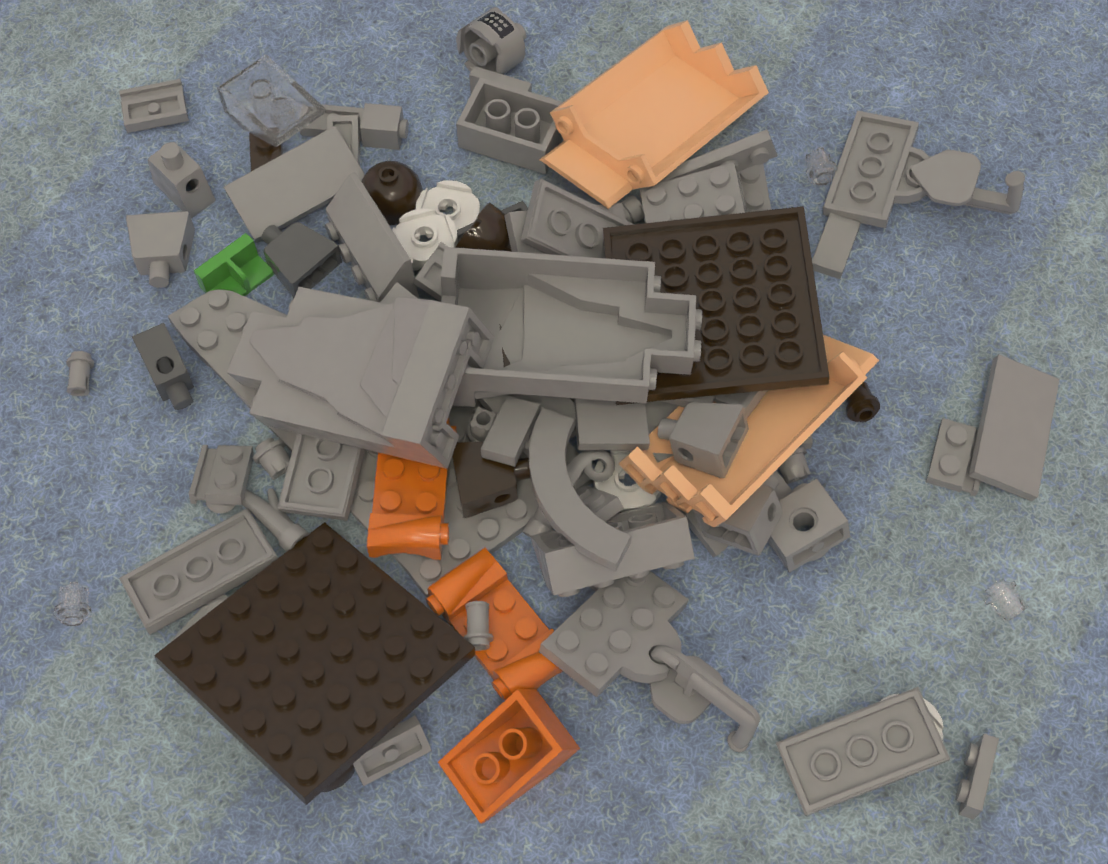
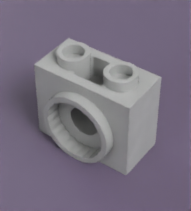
(807, 506)

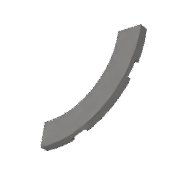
(559, 499)

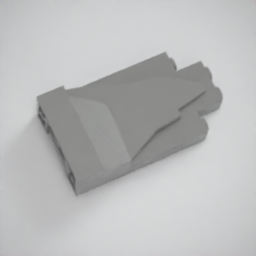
(570, 325)
(362, 371)

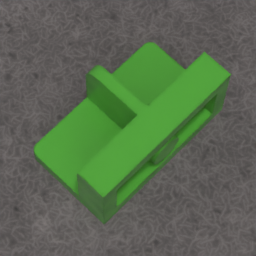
(234, 268)

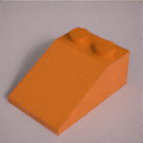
(508, 753)

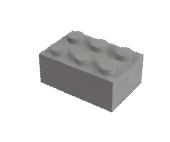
(508, 125)
(695, 195)

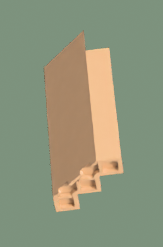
(649, 114)
(775, 431)

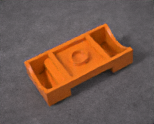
(408, 508)
(516, 629)

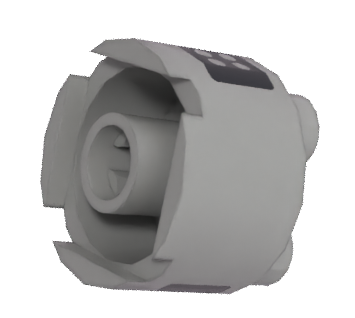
(492, 42)

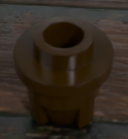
(862, 404)

